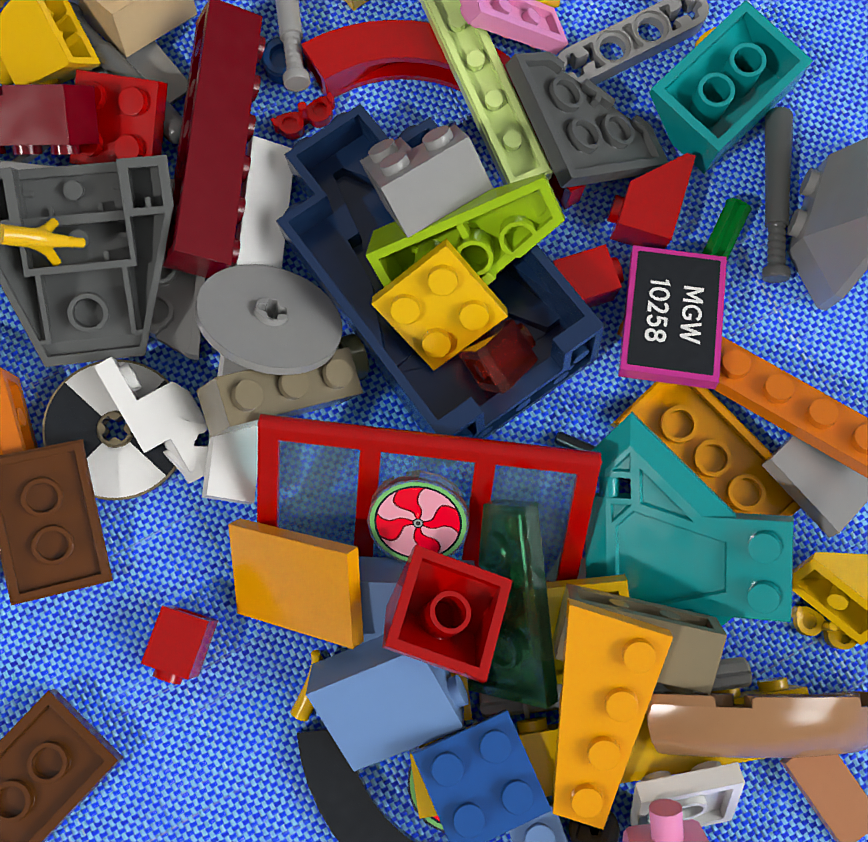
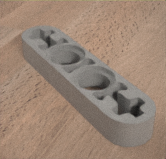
(633, 46)

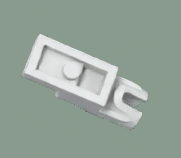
(159, 417)

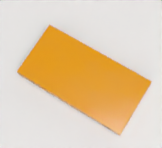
(713, 446)

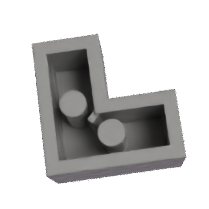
(427, 180)

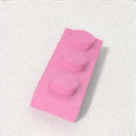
(518, 20)

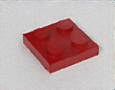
(127, 117)

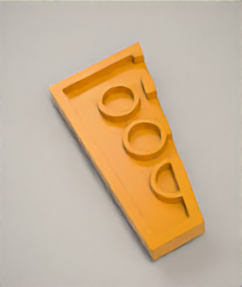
(604, 695)

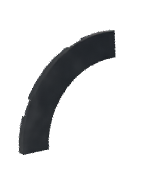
(342, 793)

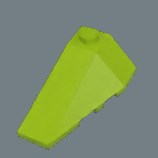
(484, 231)

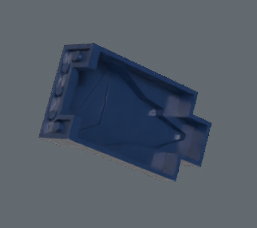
(332, 240)

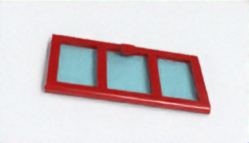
(324, 473)

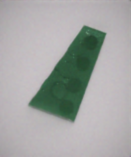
(524, 652)

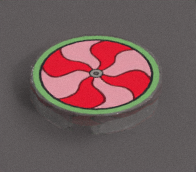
(418, 511)

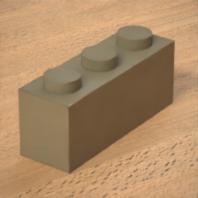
(239, 398)
(695, 642)

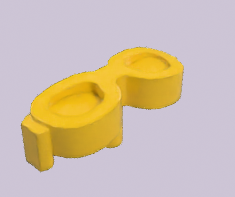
(810, 623)

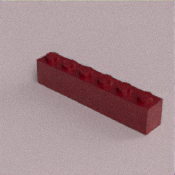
(214, 140)

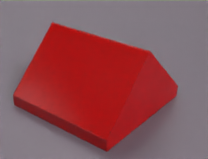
(446, 613)

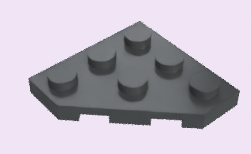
(579, 126)

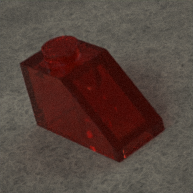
(500, 356)

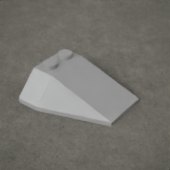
(832, 225)

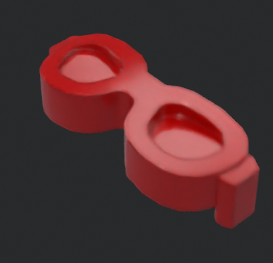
(317, 113)

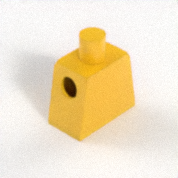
(42, 43)

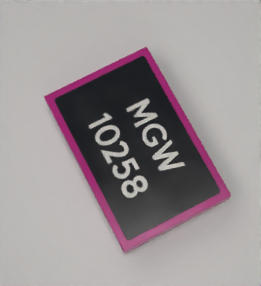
(673, 317)

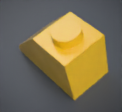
(837, 589)

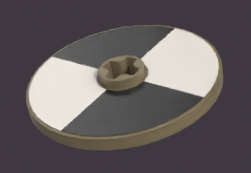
(82, 410)

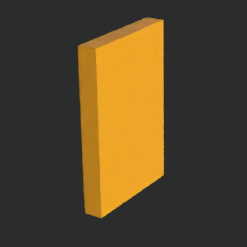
(297, 582)

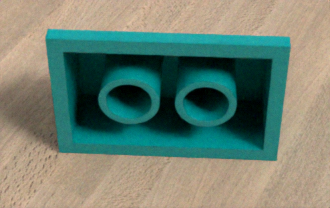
(727, 85)

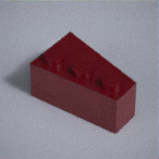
(47, 116)

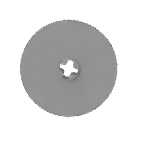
(234, 319)

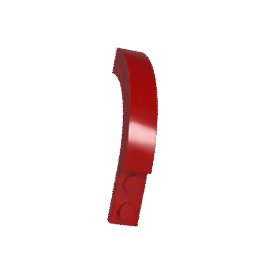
(392, 51)

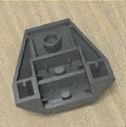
(100, 294)

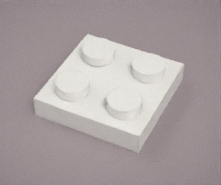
(705, 793)

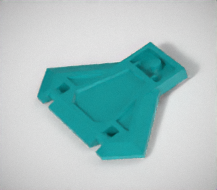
(681, 538)

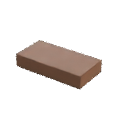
(831, 794)

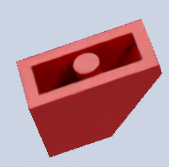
(651, 205)

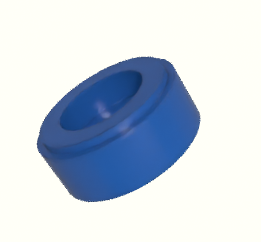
(274, 60)

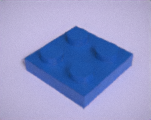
(481, 780)

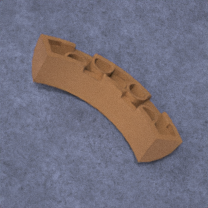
(761, 726)

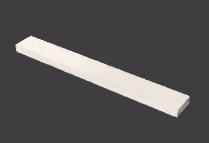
(267, 189)

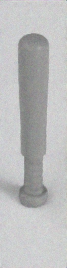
(291, 34)

